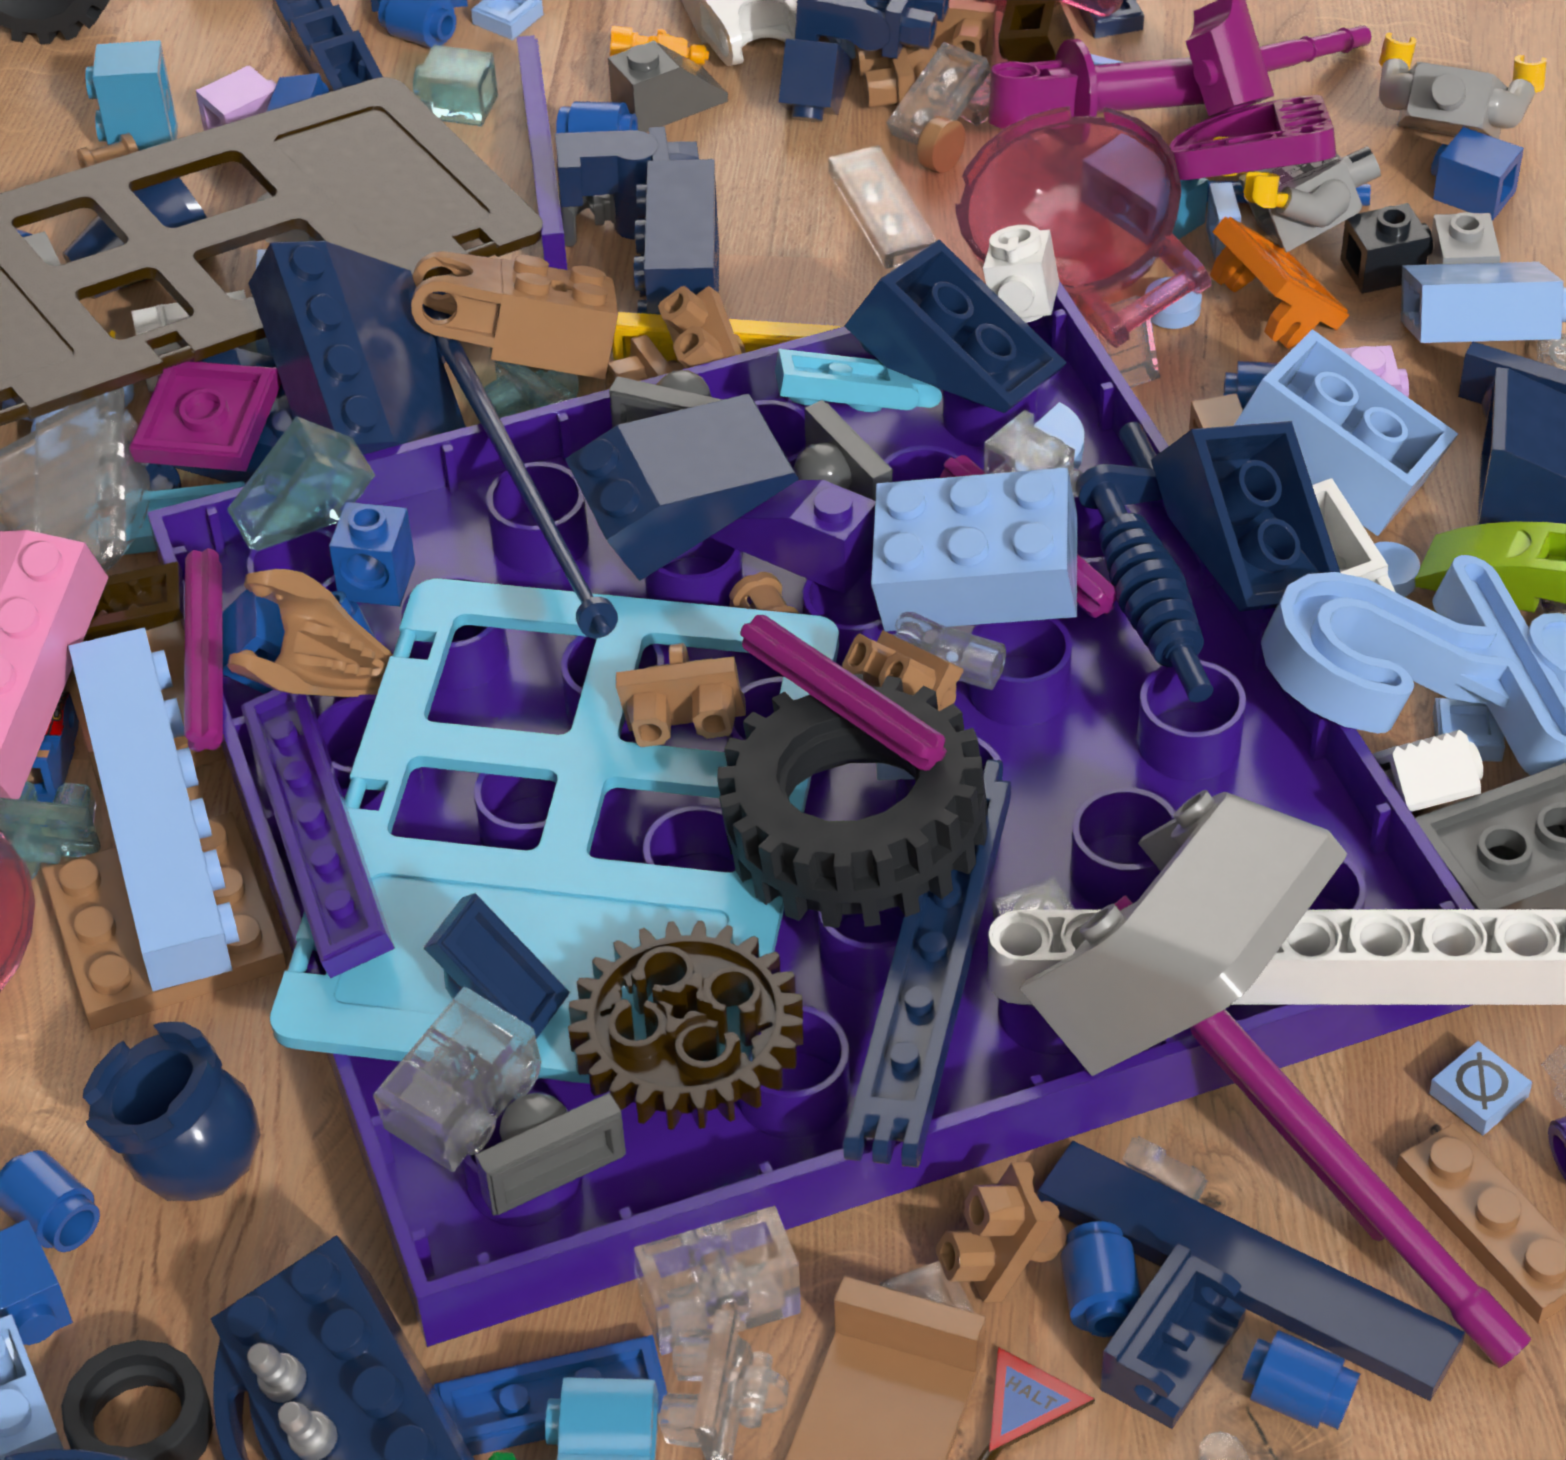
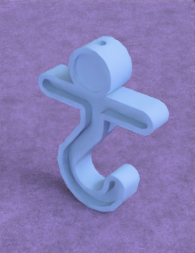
(1358, 647)

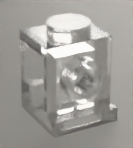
(1027, 448)

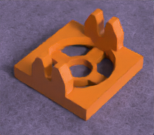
(1302, 294)

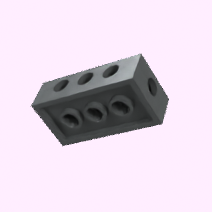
(1507, 843)

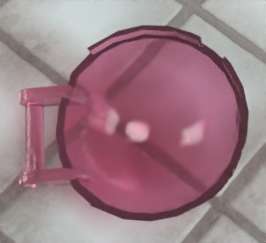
(1103, 193)

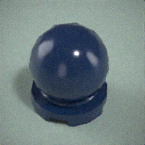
(174, 1114)

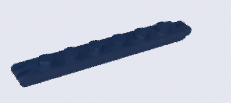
(923, 1002)

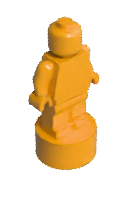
(623, 39)

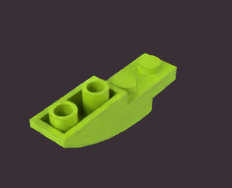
(1524, 554)

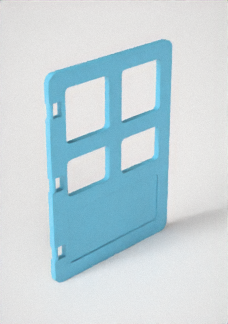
(549, 896)

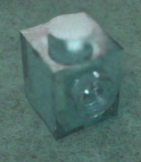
(457, 84)

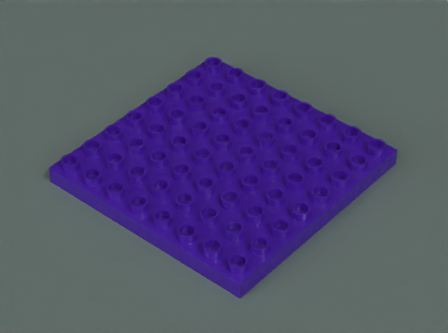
(1085, 735)

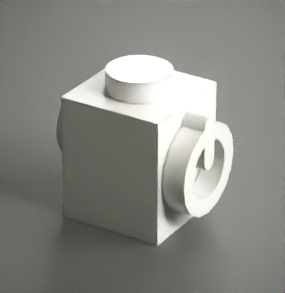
(1023, 270)

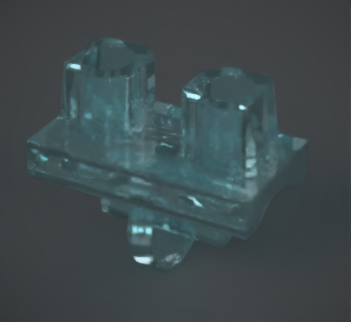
(521, 390)
(50, 830)

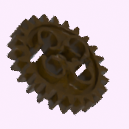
(690, 987)

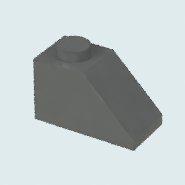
(661, 85)

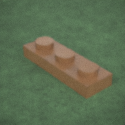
(1490, 1218)

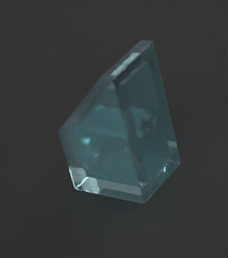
(300, 485)

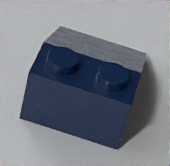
(952, 332)
(679, 478)
(1246, 508)

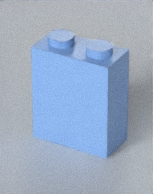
(1482, 302)

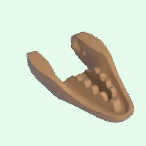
(321, 645)

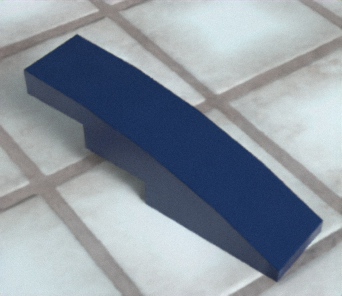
(327, 42)

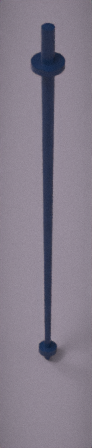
(595, 614)

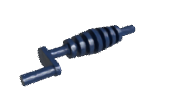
(1143, 571)

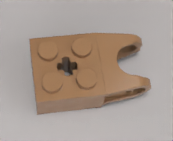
(521, 310)

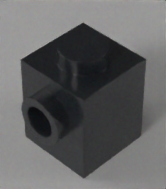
(1380, 243)

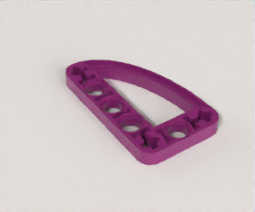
(1301, 137)

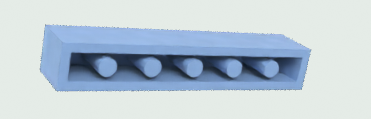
(150, 810)

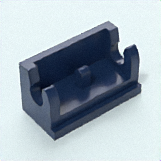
(1172, 1337)

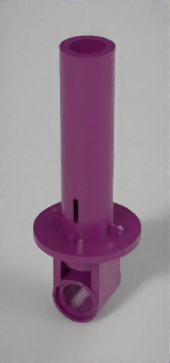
(1075, 81)

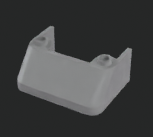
(1196, 937)

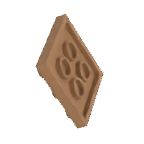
(104, 942)

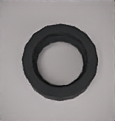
(131, 1367)

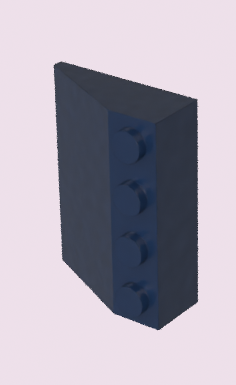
(352, 345)

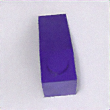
(809, 532)

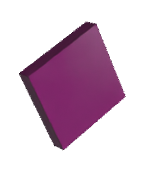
(206, 415)

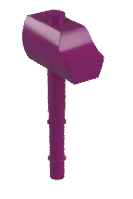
(1233, 65)

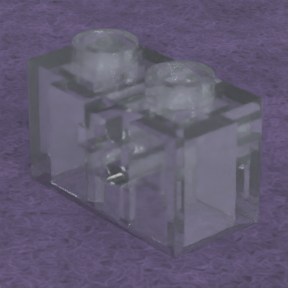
(459, 1079)
(721, 1266)

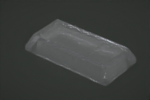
(1138, 356)

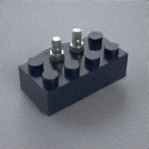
(326, 1370)

